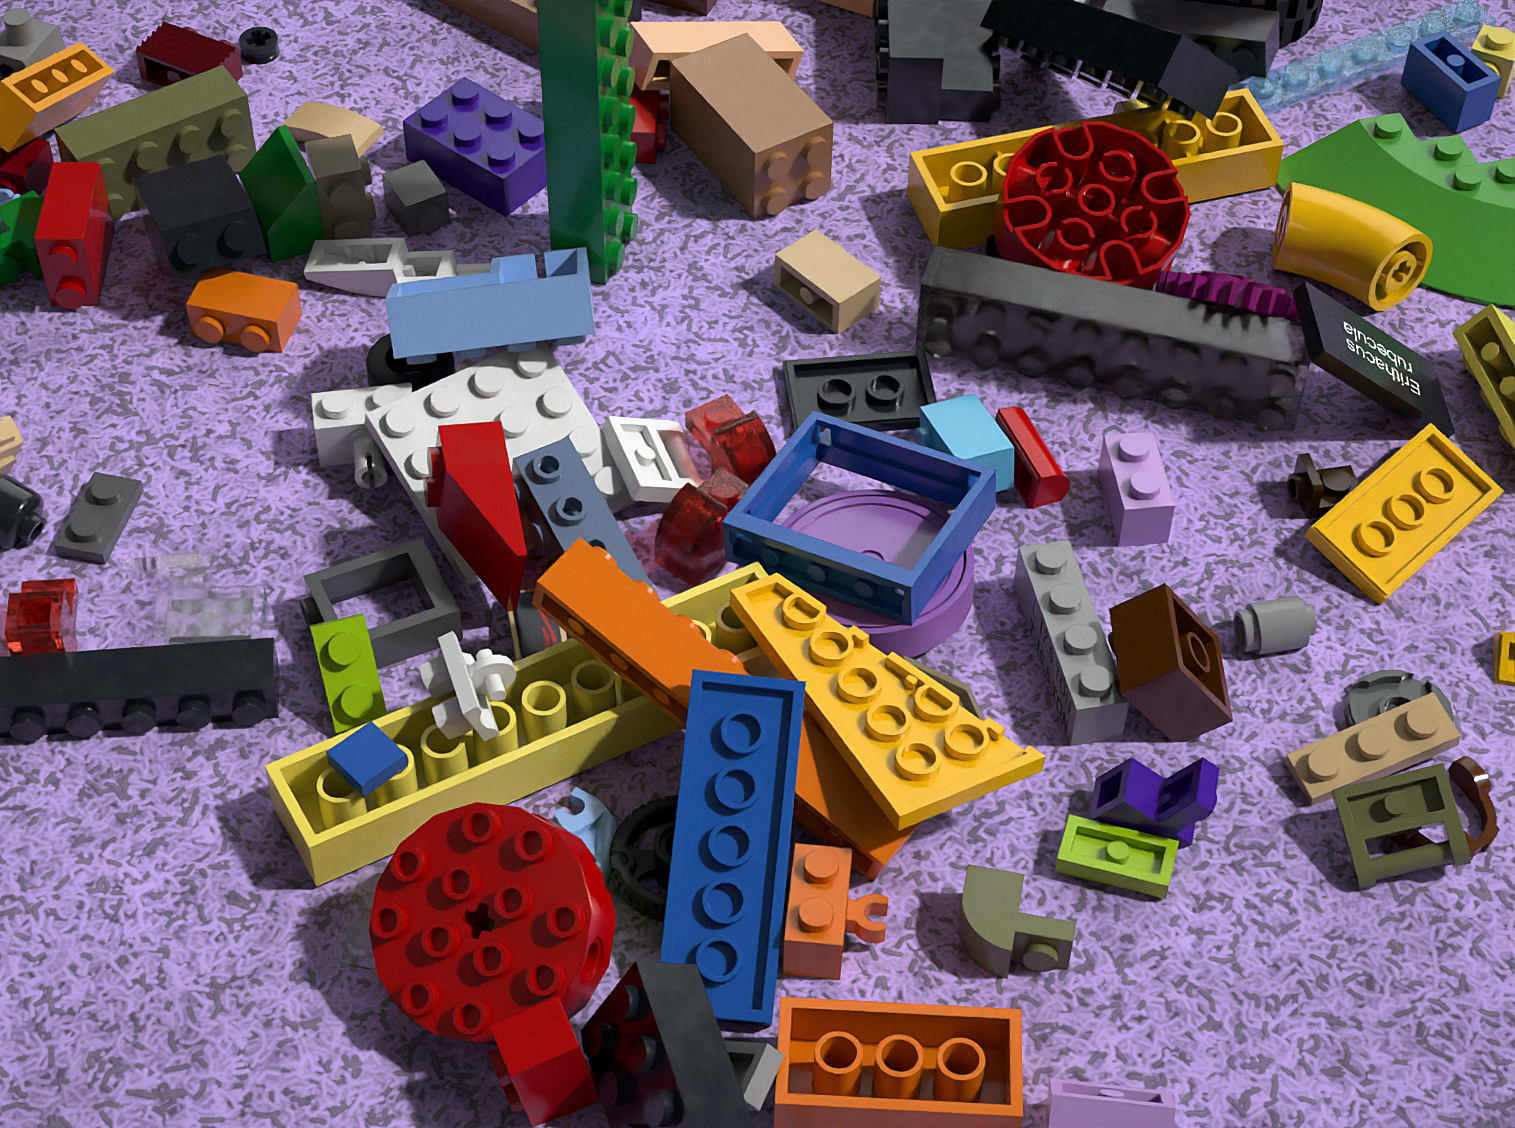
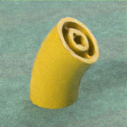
(1349, 246)

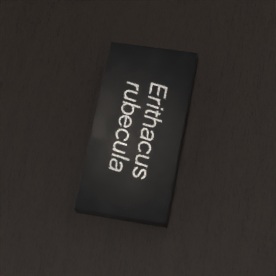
(1371, 360)

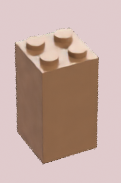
(751, 125)

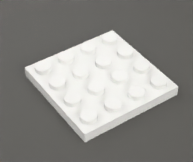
(535, 409)

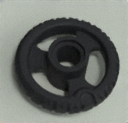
(632, 865)

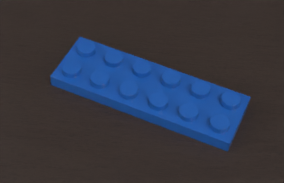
(734, 838)

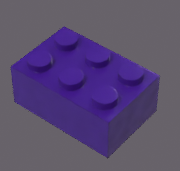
(480, 145)

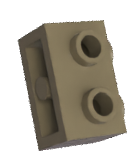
(341, 188)

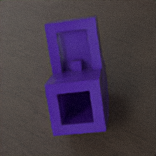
(1148, 803)

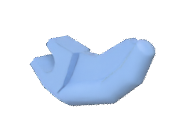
(593, 825)

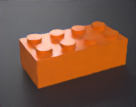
(897, 1065)

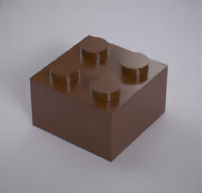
(1169, 665)

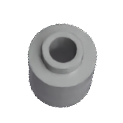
(1274, 625)

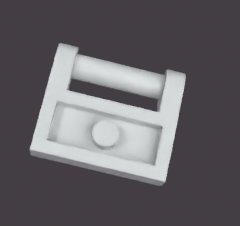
(650, 457)

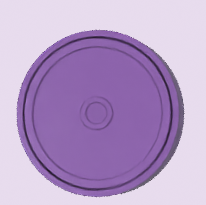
(897, 531)

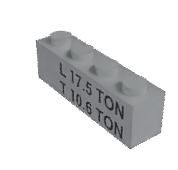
(1070, 642)

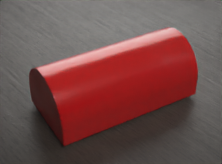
(1035, 468)

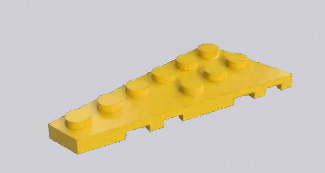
(879, 711)

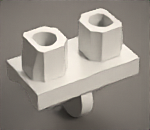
(472, 684)

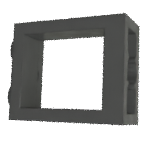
(377, 570)

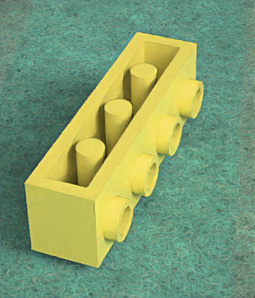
(1490, 358)

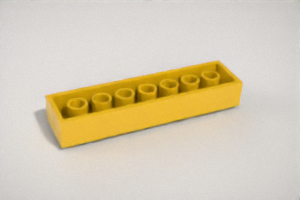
(960, 183)

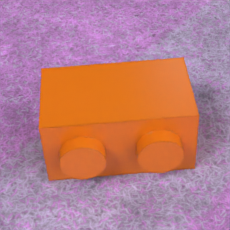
(244, 309)

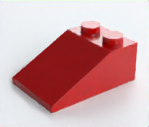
(478, 504)

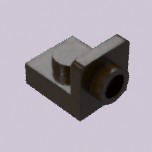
(1320, 488)

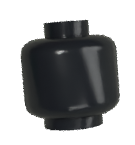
(19, 513)

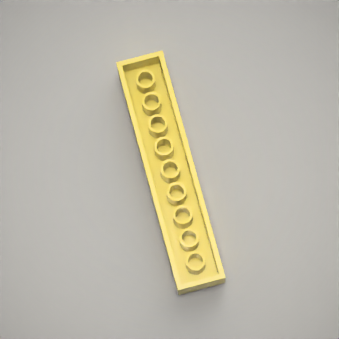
(552, 724)

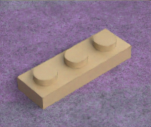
(1373, 748)

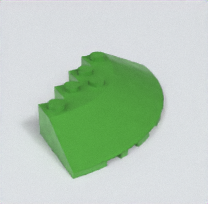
(1431, 187)

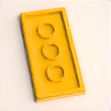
(1403, 514)

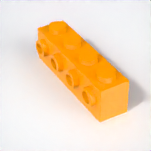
(49, 94)

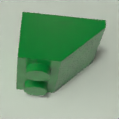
(283, 197)

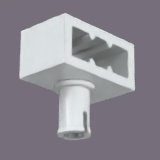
(342, 431)

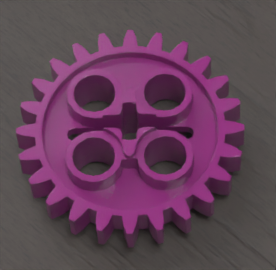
(1229, 291)

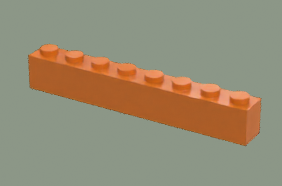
(656, 655)

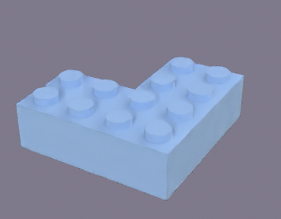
(493, 308)

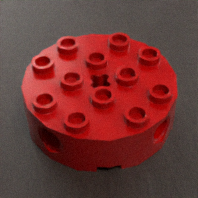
(1092, 205)
(437, 912)

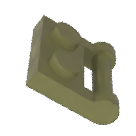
(1398, 807)

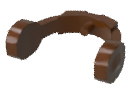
(1476, 786)

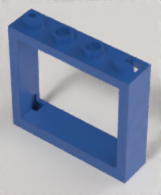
(840, 571)

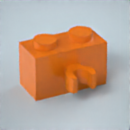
(823, 913)

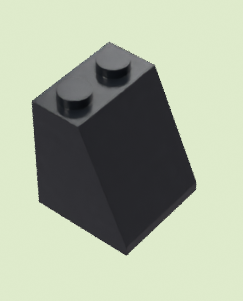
(198, 217)

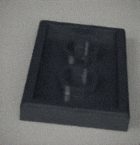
(862, 389)

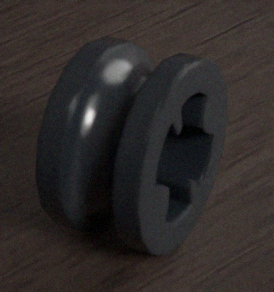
(257, 36)

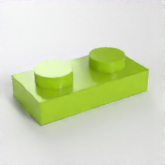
(348, 672)
(1117, 856)

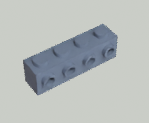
(568, 505)

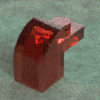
(731, 438)
(691, 528)
(42, 617)

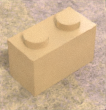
(827, 281)

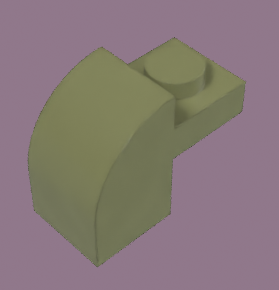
(997, 932)

